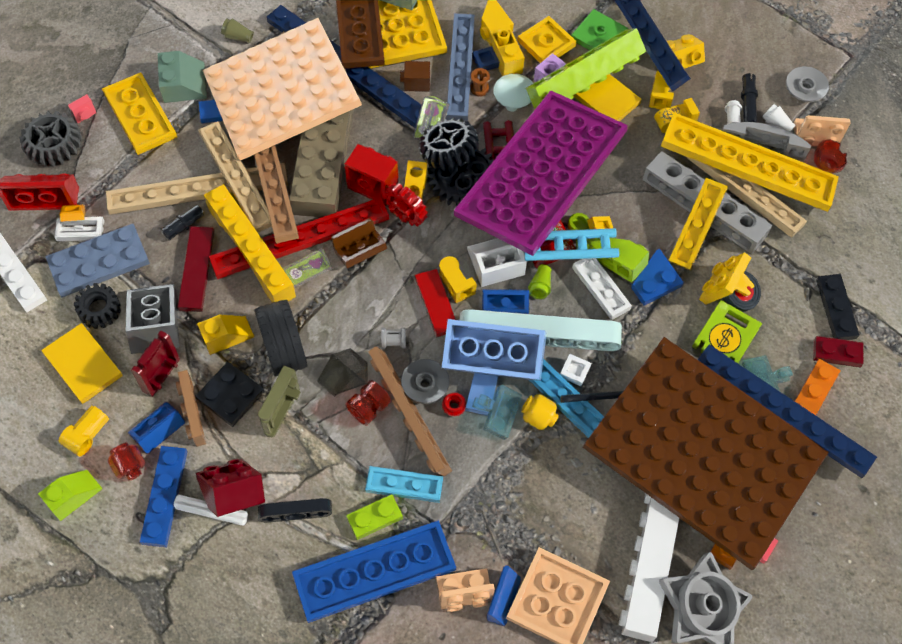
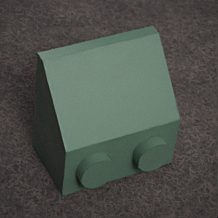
(181, 77)

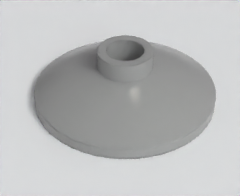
(807, 84)

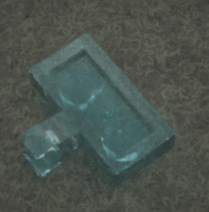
(761, 368)
(501, 410)

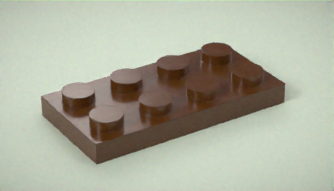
(360, 33)

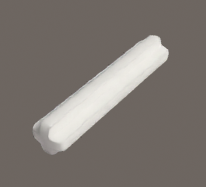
(200, 507)

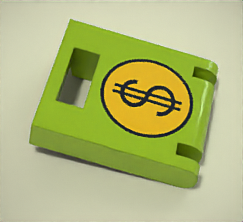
(725, 334)

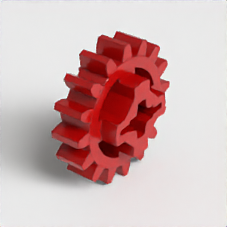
(405, 204)

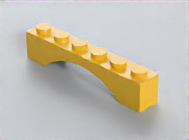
(259, 257)

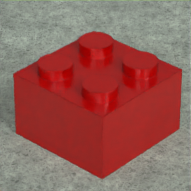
(370, 172)

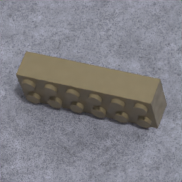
(321, 167)

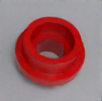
(454, 398)

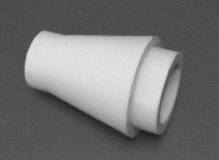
(777, 117)

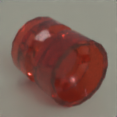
(368, 402)

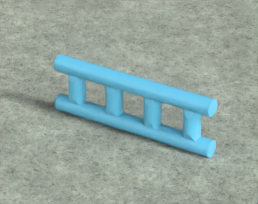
(582, 252)

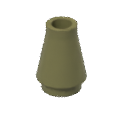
(236, 31)

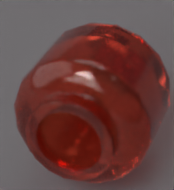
(126, 461)

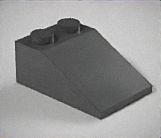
(148, 313)

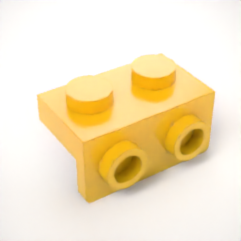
(688, 50)

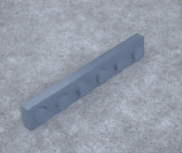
(460, 66)

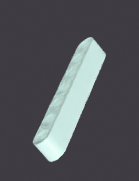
(560, 331)

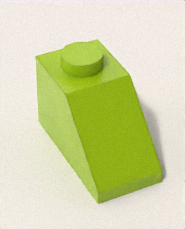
(69, 493)

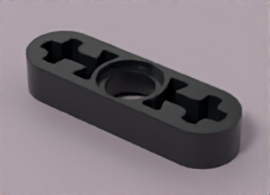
(294, 510)

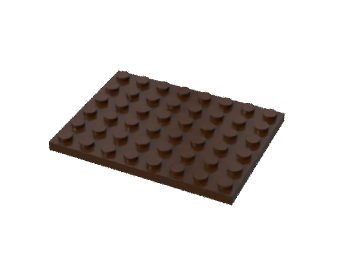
(707, 452)

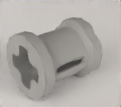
(393, 338)

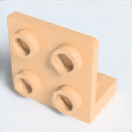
(818, 128)
(465, 589)

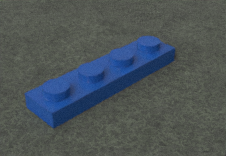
(162, 497)

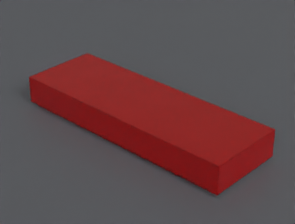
(435, 300)

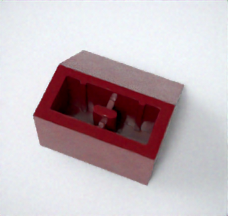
(231, 487)

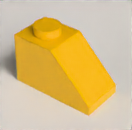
(492, 19)
(224, 332)

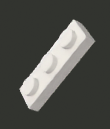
(602, 287)

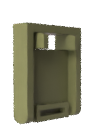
(279, 401)

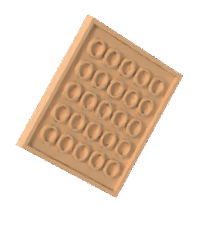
(280, 88)

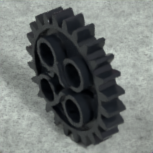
(466, 176)

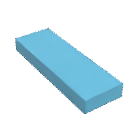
(404, 484)

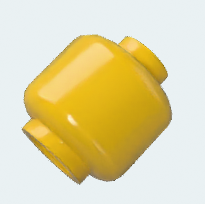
(539, 411)

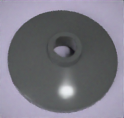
(425, 371)

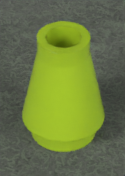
(541, 283)

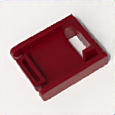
(156, 364)

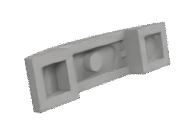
(770, 135)

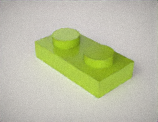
(374, 517)

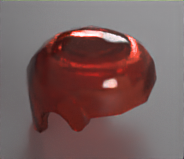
(829, 156)

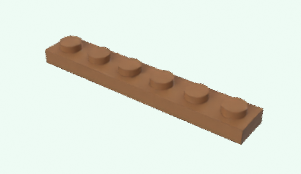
(276, 195)
(413, 419)

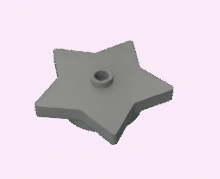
(704, 603)

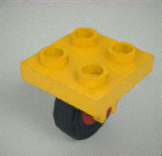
(732, 284)

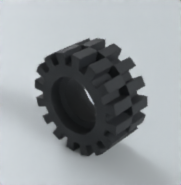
(91, 295)

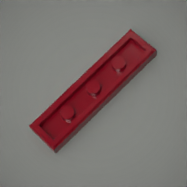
(196, 269)

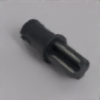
(182, 222)

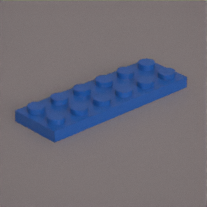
(373, 571)

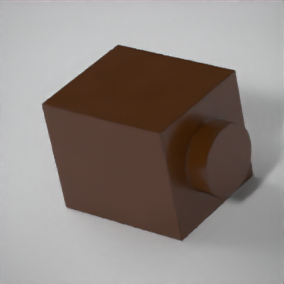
(416, 76)

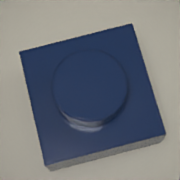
(485, 58)

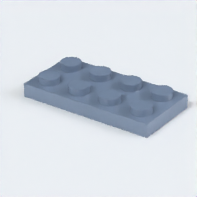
(97, 260)

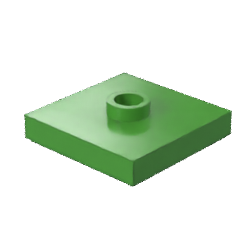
(596, 30)

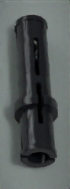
(749, 98)

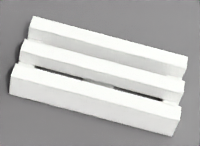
(78, 232)

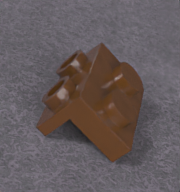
(358, 243)

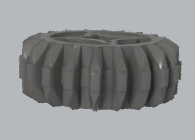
(49, 132)

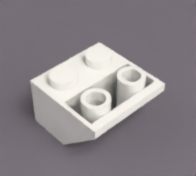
(496, 261)

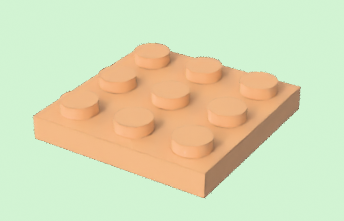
(557, 599)

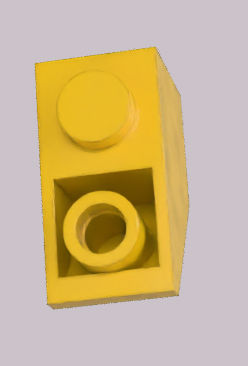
(507, 51)

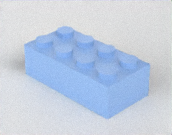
(494, 349)

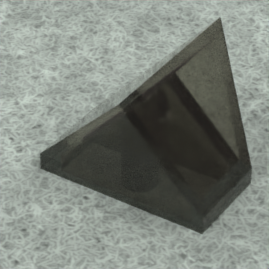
(344, 372)

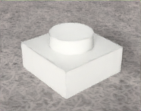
(575, 370)

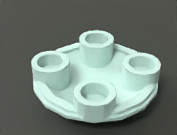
(511, 91)

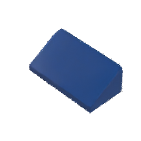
(506, 300)
(157, 427)
(504, 596)

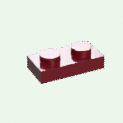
(838, 351)

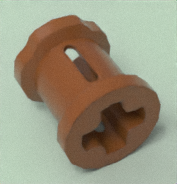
(483, 81)

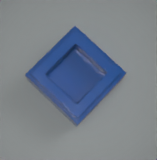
(209, 112)

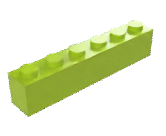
(590, 67)

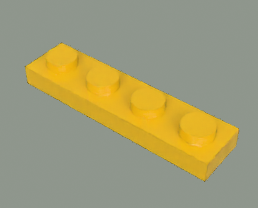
(698, 224)

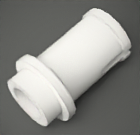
(733, 111)

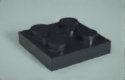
(230, 394)

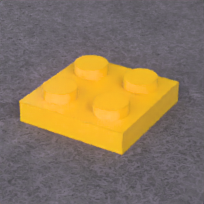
(546, 38)

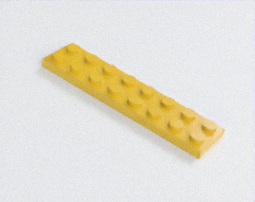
(750, 162)

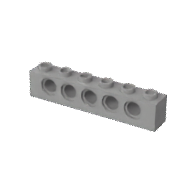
(728, 224)

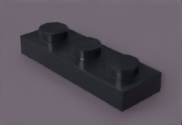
(837, 307)

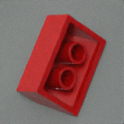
(38, 191)

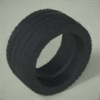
(281, 336)

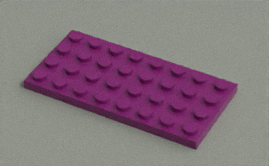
(540, 172)

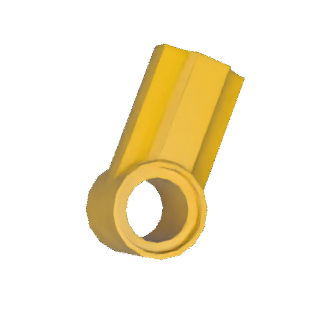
(80, 436)

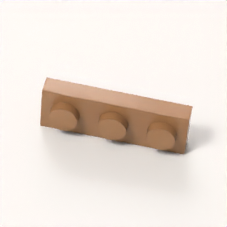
(190, 408)

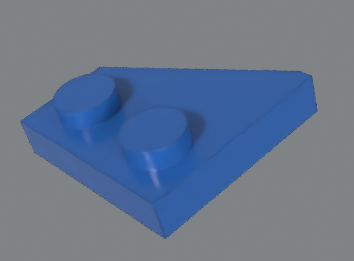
(656, 279)

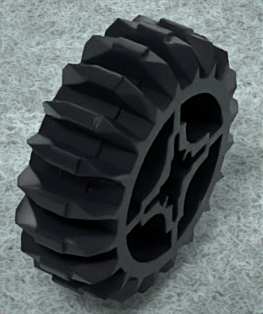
(449, 143)

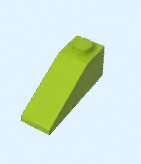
(631, 258)

